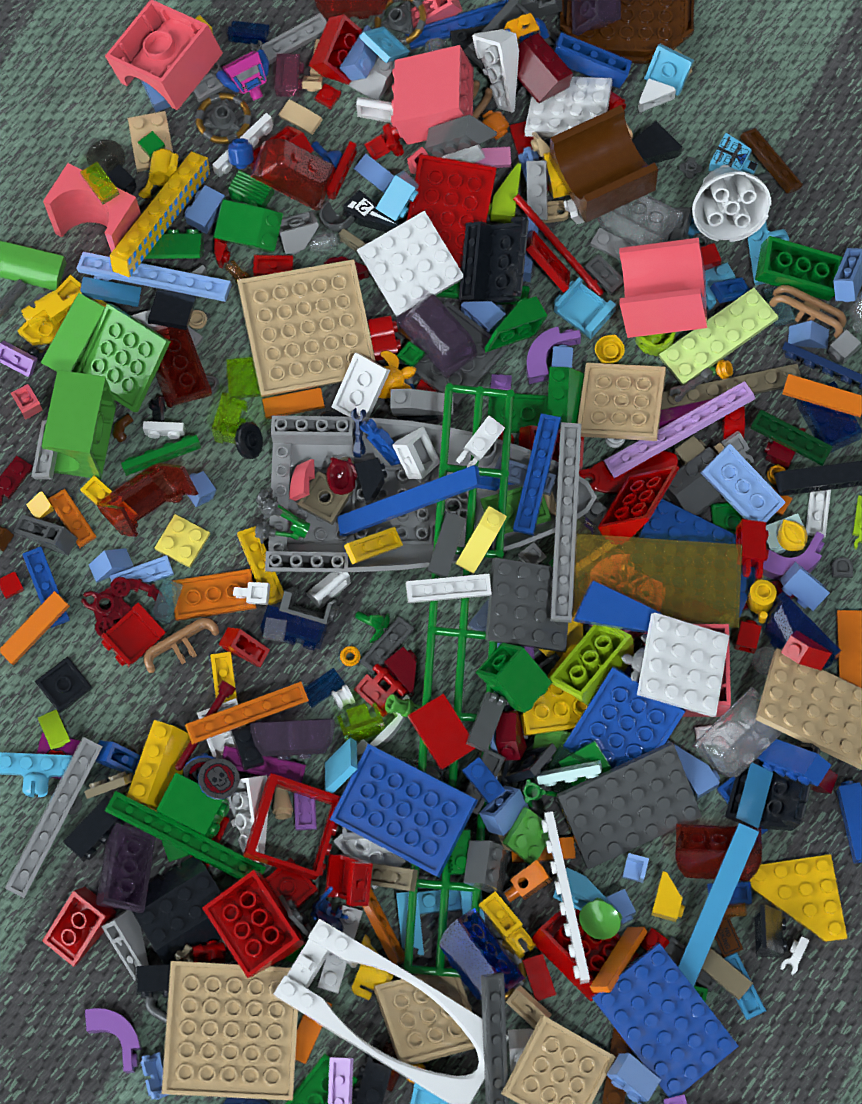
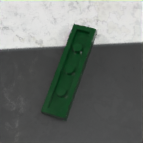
(791, 437)

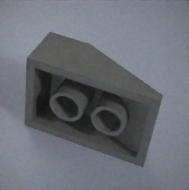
(486, 866)

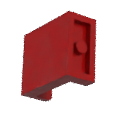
(132, 636)
(349, 879)

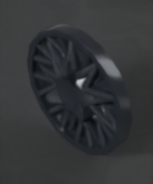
(249, 440)

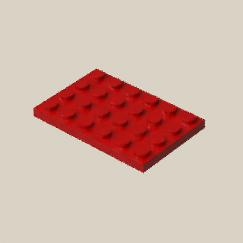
(451, 197)

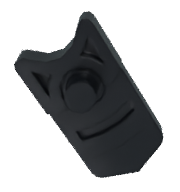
(158, 408)

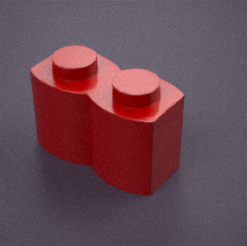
(383, 336)

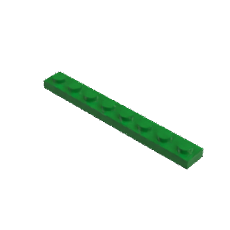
(181, 837)

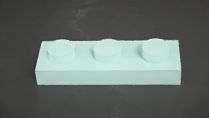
(569, 773)

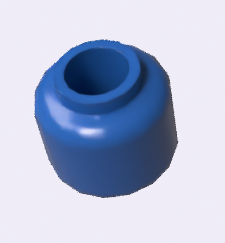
(240, 153)

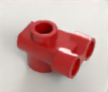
(392, 138)
(211, 952)

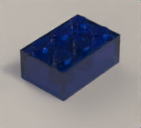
(830, 425)

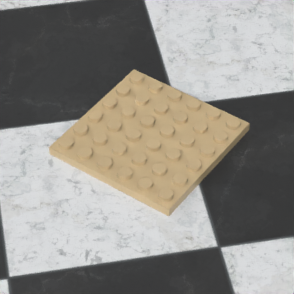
(305, 326)
(228, 1033)

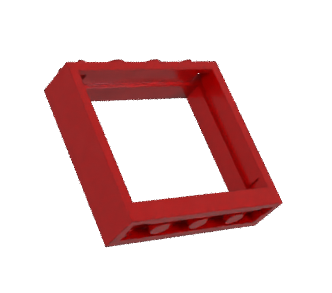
(324, 846)

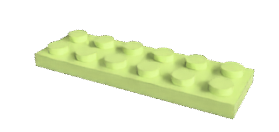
(722, 336)

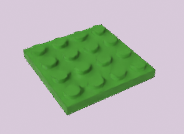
(124, 354)

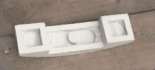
(385, 736)

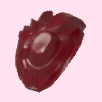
(341, 476)

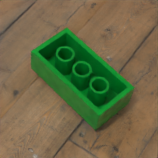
(797, 266)

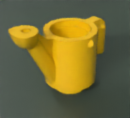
(161, 169)
(761, 598)
(369, 976)

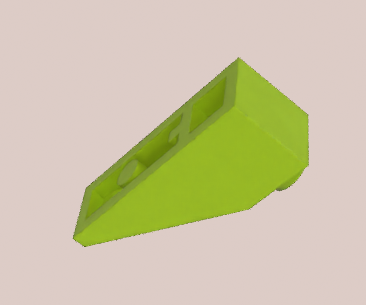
(503, 205)

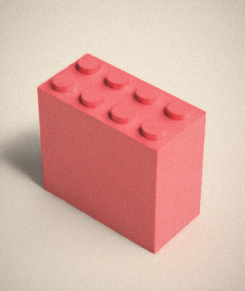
(431, 91)

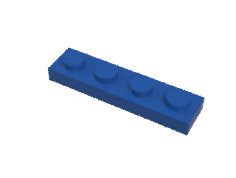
(42, 578)

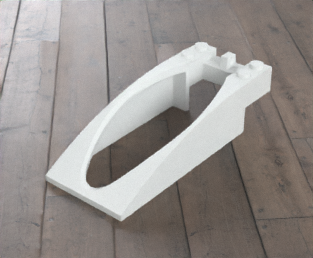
(295, 992)

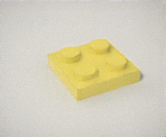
(182, 541)

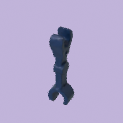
(359, 446)

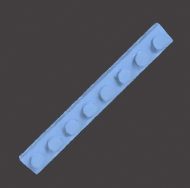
(158, 277)

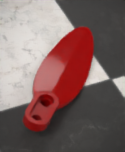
(605, 483)

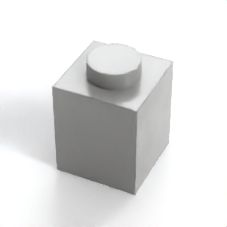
(844, 347)

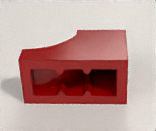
(244, 646)

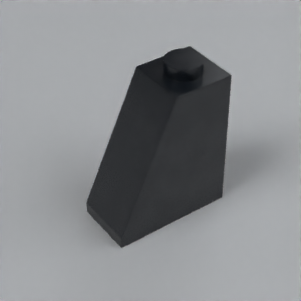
(656, 144)

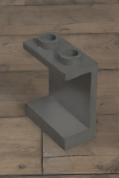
(289, 606)

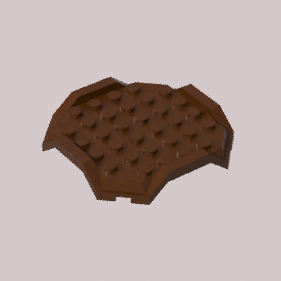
(640, 29)

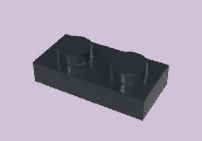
(246, 749)

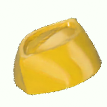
(609, 349)
(792, 536)

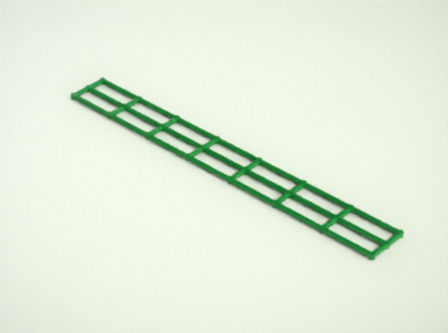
(462, 634)

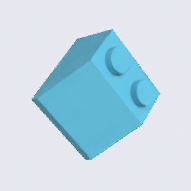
(398, 195)

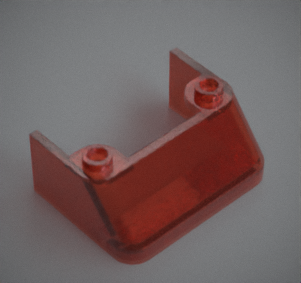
(144, 494)

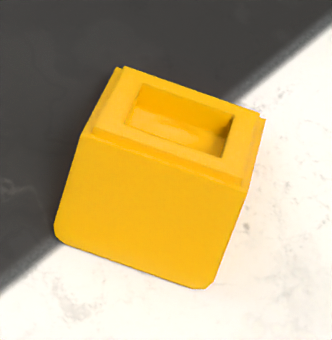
(40, 506)

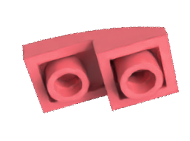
(300, 480)

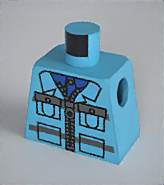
(734, 154)

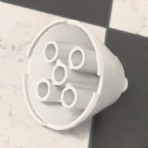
(730, 205)

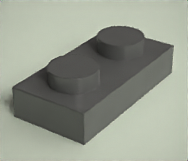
(606, 276)

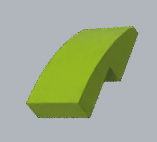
(53, 729)

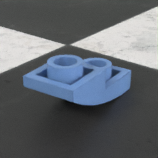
(374, 173)

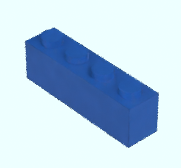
(591, 60)
(794, 763)

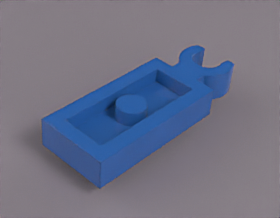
(381, 441)

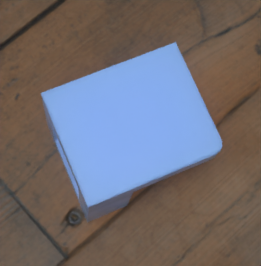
(635, 868)

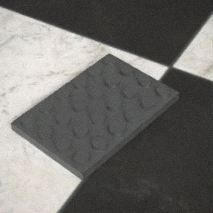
(629, 805)

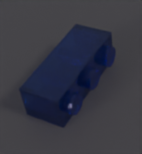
(298, 628)

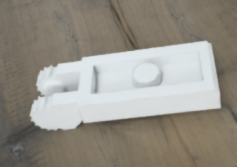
(481, 440)

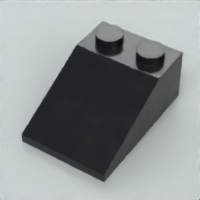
(769, 932)

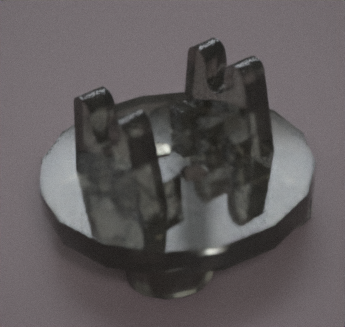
(101, 150)

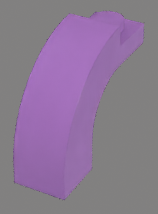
(541, 349)
(778, 565)
(108, 1021)

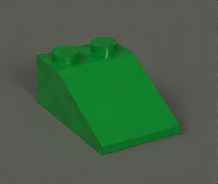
(248, 226)
(520, 324)

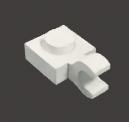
(574, 213)
(255, 593)
(797, 949)

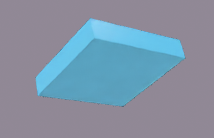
(384, 44)
(669, 68)
(341, 765)

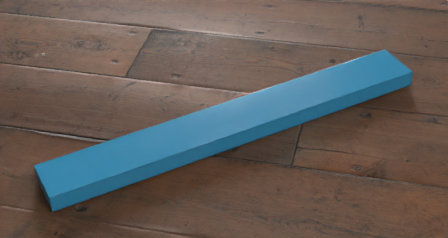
(717, 902)

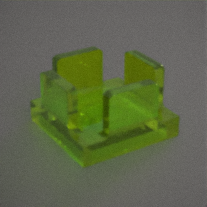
(228, 418)
(361, 723)

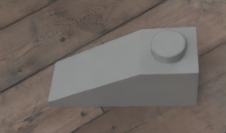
(417, 402)
(127, 940)

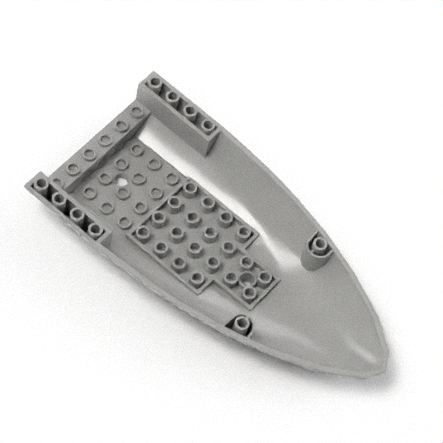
(323, 548)

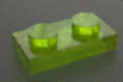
(99, 183)

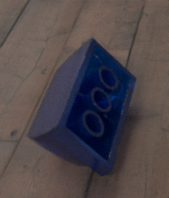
(787, 618)
(477, 952)

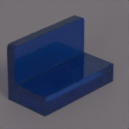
(248, 32)

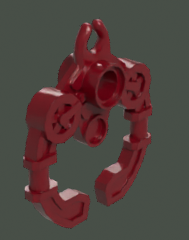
(119, 589)

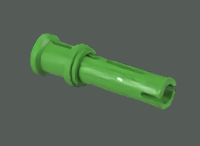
(400, 706)

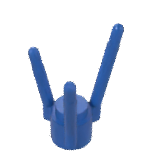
(321, 904)

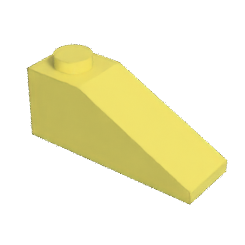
(481, 539)

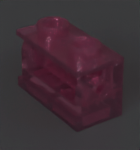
(288, 75)

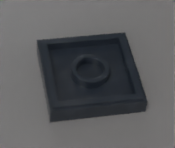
(172, 309)
(63, 684)

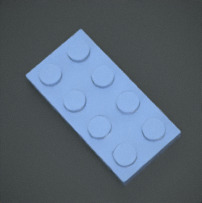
(742, 486)

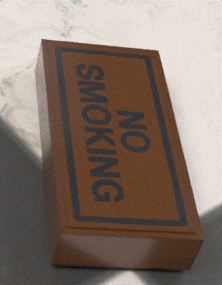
(727, 939)

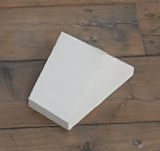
(655, 94)

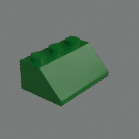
(178, 245)
(565, 393)

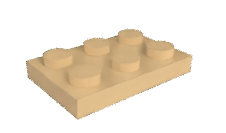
(142, 126)

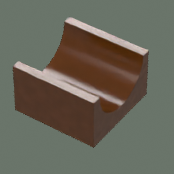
(601, 165)

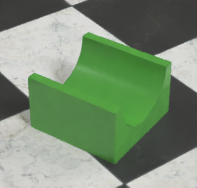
(80, 423)

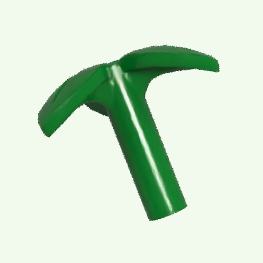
(376, 621)

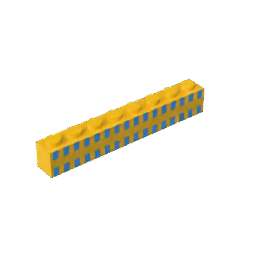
(159, 214)

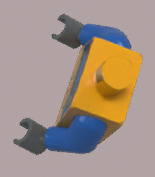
(527, 26)

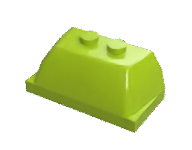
(591, 661)

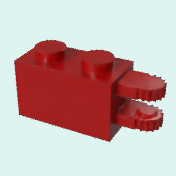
(753, 538)

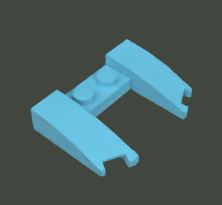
(430, 903)

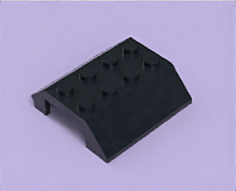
(494, 261)
(784, 802)
(175, 910)

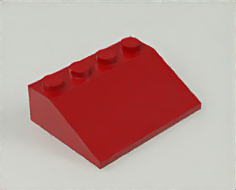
(636, 502)
(254, 924)
(554, 945)

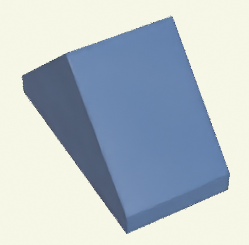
(808, 335)
(110, 563)

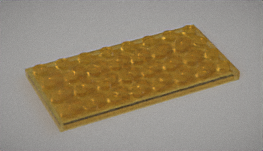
(671, 576)

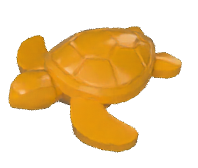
(396, 376)

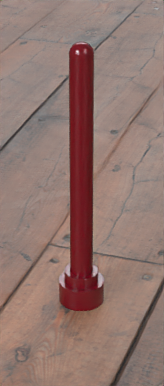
(224, 692)

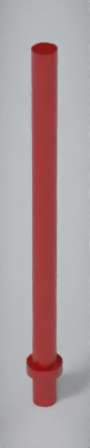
(592, 284)

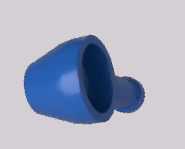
(333, 156)

